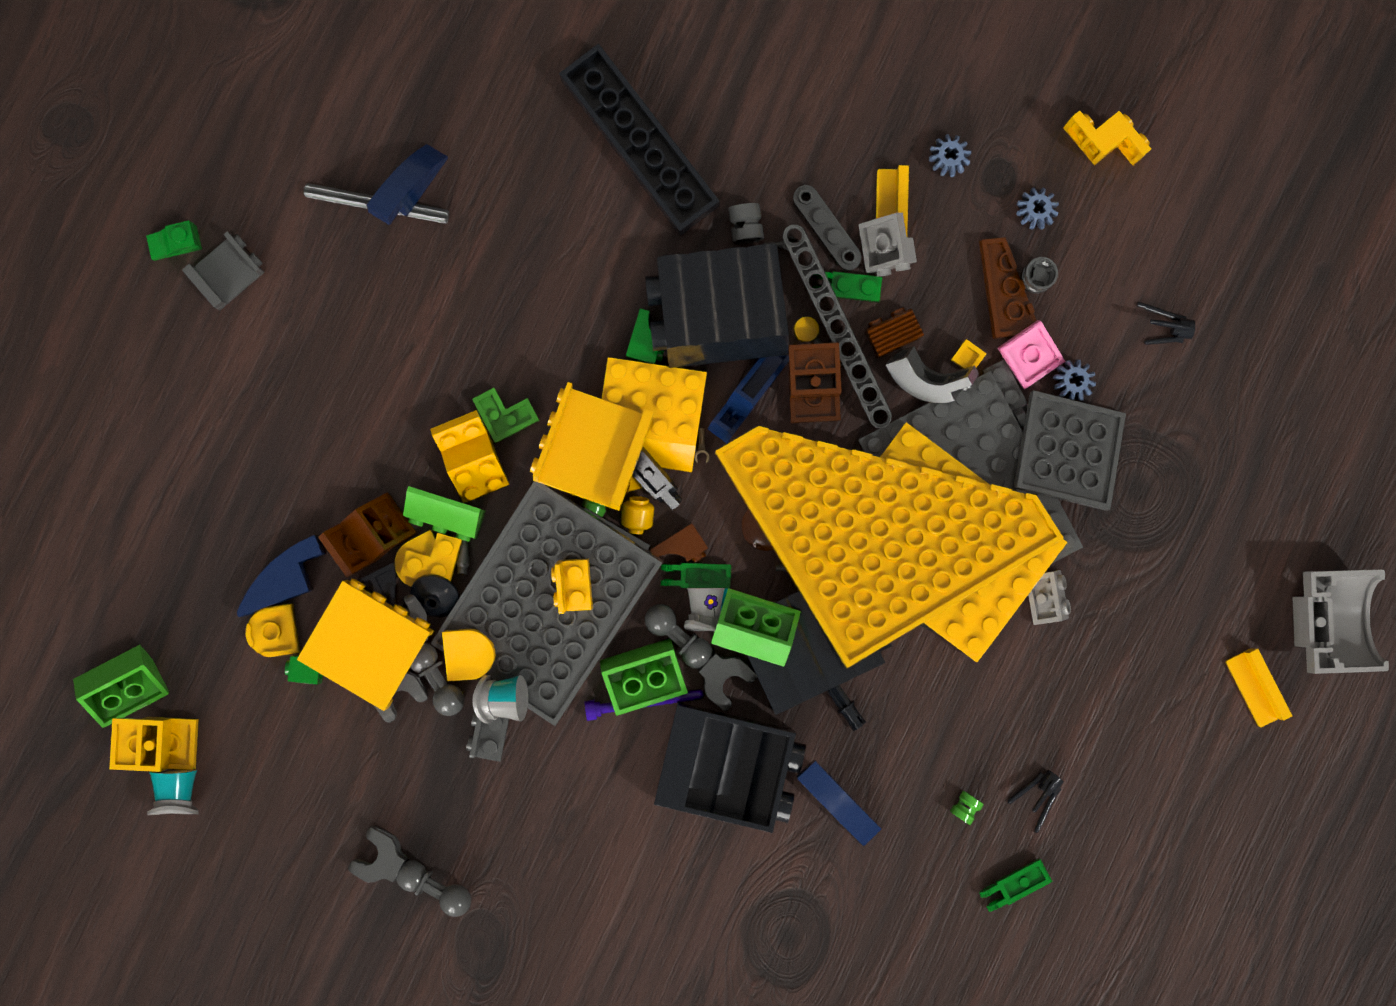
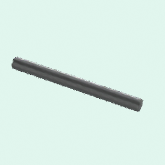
(361, 200)

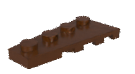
(1005, 291)

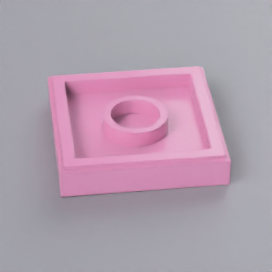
(1031, 354)

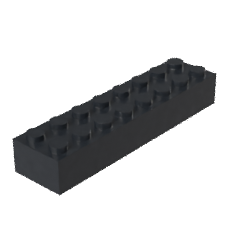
(639, 139)

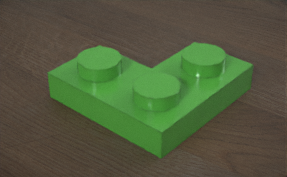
(502, 421)

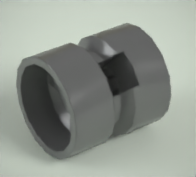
(746, 225)
(1039, 275)

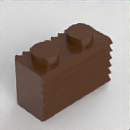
(893, 333)

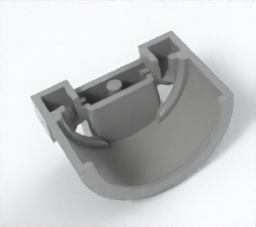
(1335, 621)

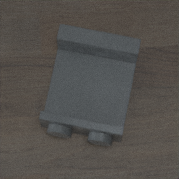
(225, 271)

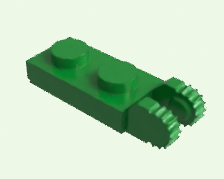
(854, 286)
(699, 575)
(1017, 884)

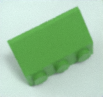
(443, 514)
(756, 627)
(643, 677)
(120, 686)

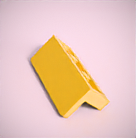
(892, 192)
(1258, 687)

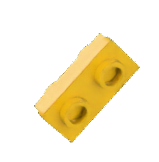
(572, 585)

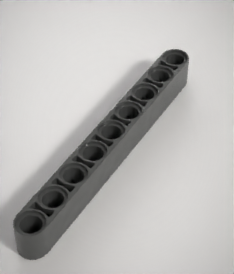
(837, 313)

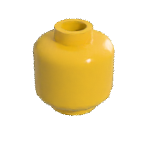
(637, 514)

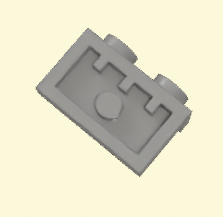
(1049, 600)

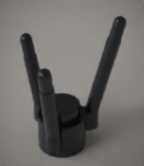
(1180, 326)
(1050, 786)

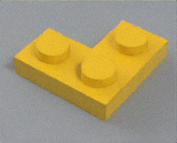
(440, 563)

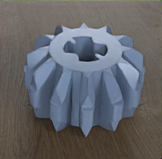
(949, 147)
(1038, 199)
(1075, 371)

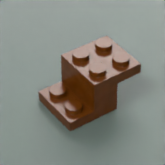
(814, 382)
(367, 534)

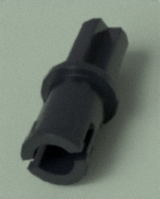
(846, 707)

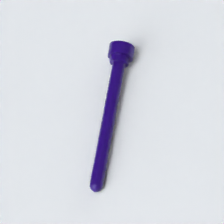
(595, 709)

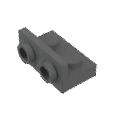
(488, 739)

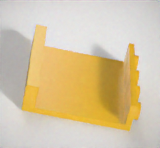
(591, 447)
(365, 643)

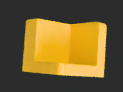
(968, 355)

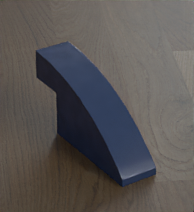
(406, 184)
(747, 396)
(282, 578)
(838, 802)

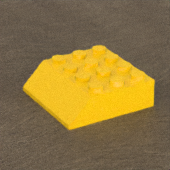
(674, 398)

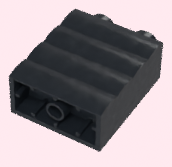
(719, 306)
(811, 664)
(729, 768)

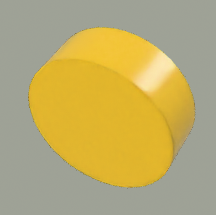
(806, 329)

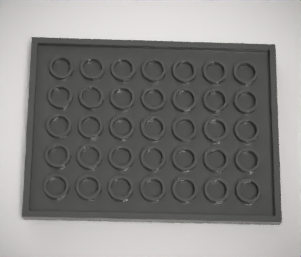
(980, 435)
(515, 592)

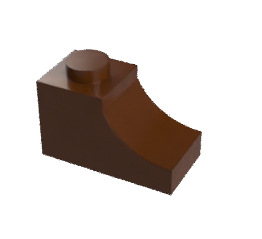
(683, 543)

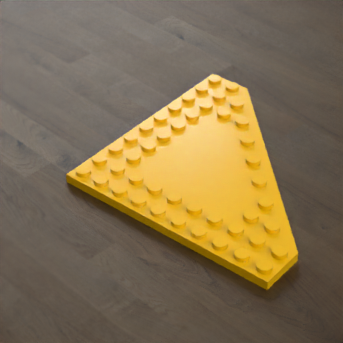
(879, 538)

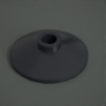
(435, 588)

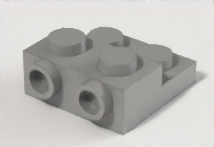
(886, 245)

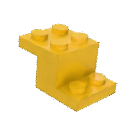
(1114, 133)
(469, 456)
(153, 744)

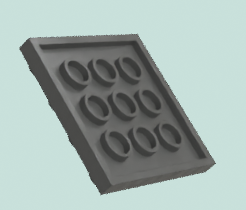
(1069, 450)

